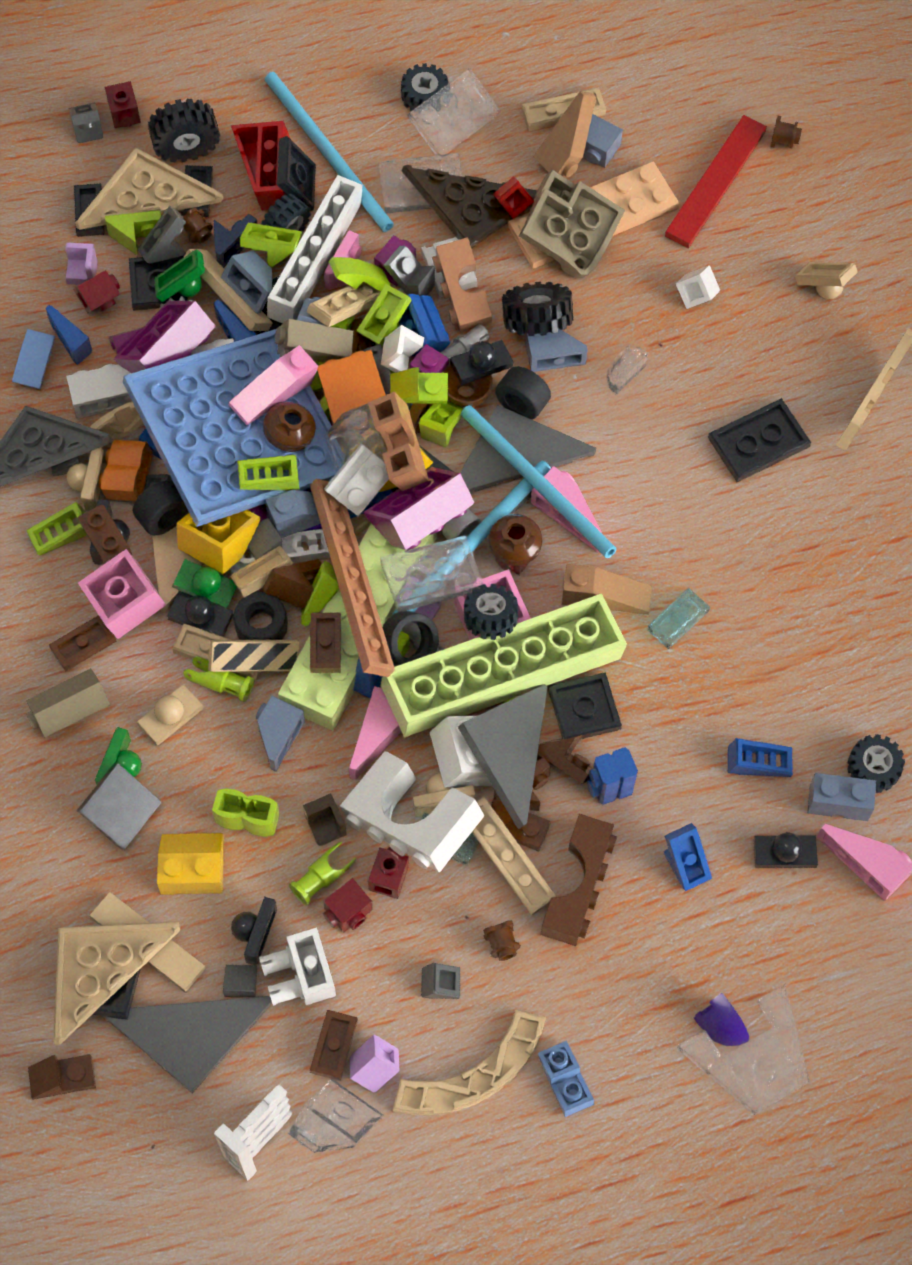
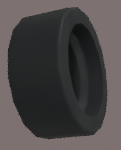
(428, 631)

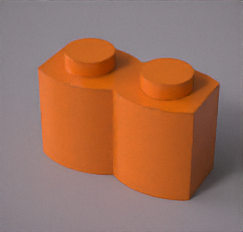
(125, 470)

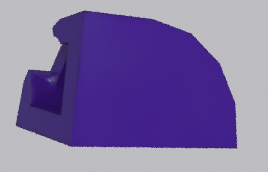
(722, 1022)

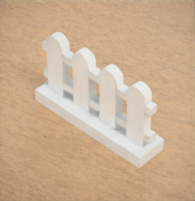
(254, 1132)

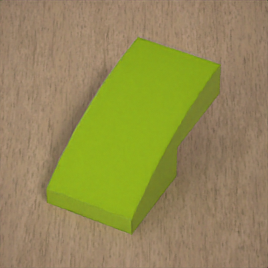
(356, 272)

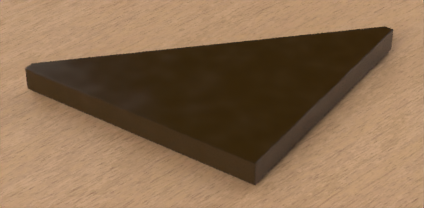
(462, 202)

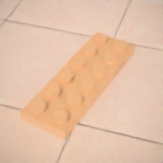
(639, 192)

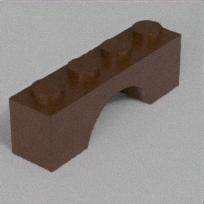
(567, 914)

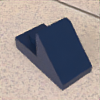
(228, 242)

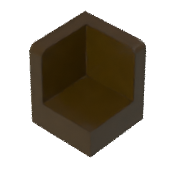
(324, 819)

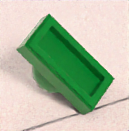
(181, 277)
(204, 581)
(119, 753)

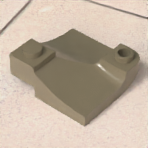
(571, 223)

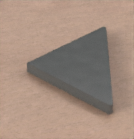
(531, 439)
(41, 441)
(507, 748)
(192, 1036)

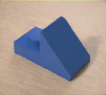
(687, 857)

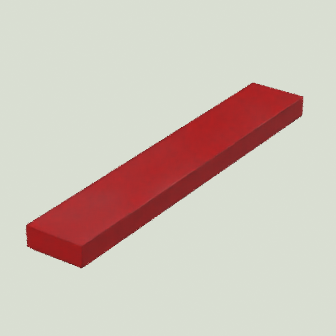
(715, 181)

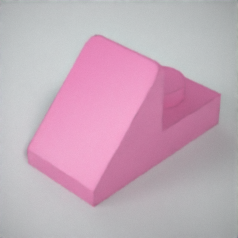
(349, 249)

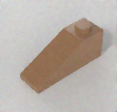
(567, 140)
(618, 591)

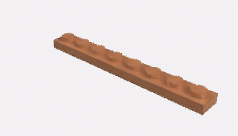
(353, 582)

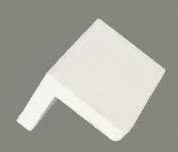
(697, 287)
(399, 347)

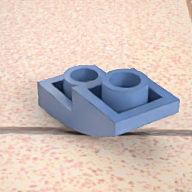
(33, 359)
(565, 1078)

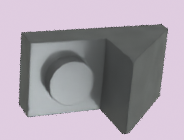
(86, 122)
(159, 242)
(409, 272)

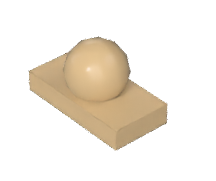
(827, 277)
(86, 478)
(255, 575)
(170, 714)
(435, 793)

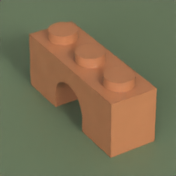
(467, 308)
(404, 458)

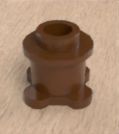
(785, 133)
(196, 226)
(502, 940)

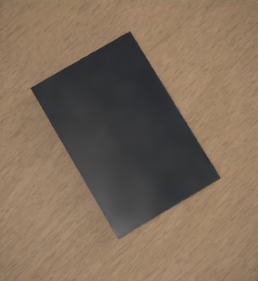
(759, 440)

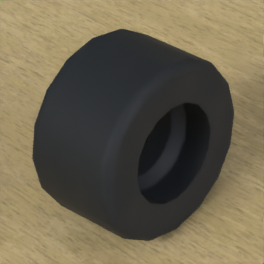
(523, 392)
(159, 508)
(260, 603)

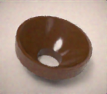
(481, 387)
(285, 435)
(514, 551)

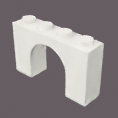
(427, 841)

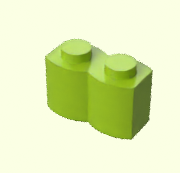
(253, 813)

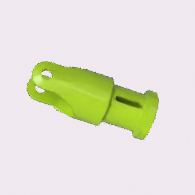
(220, 681)
(318, 876)

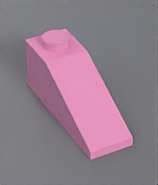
(275, 385)
(569, 489)
(376, 733)
(871, 860)

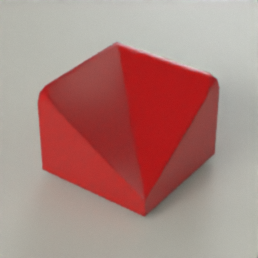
(513, 197)

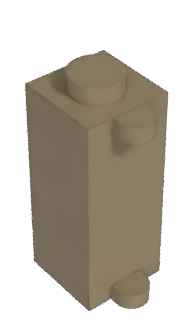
(317, 340)
(67, 703)

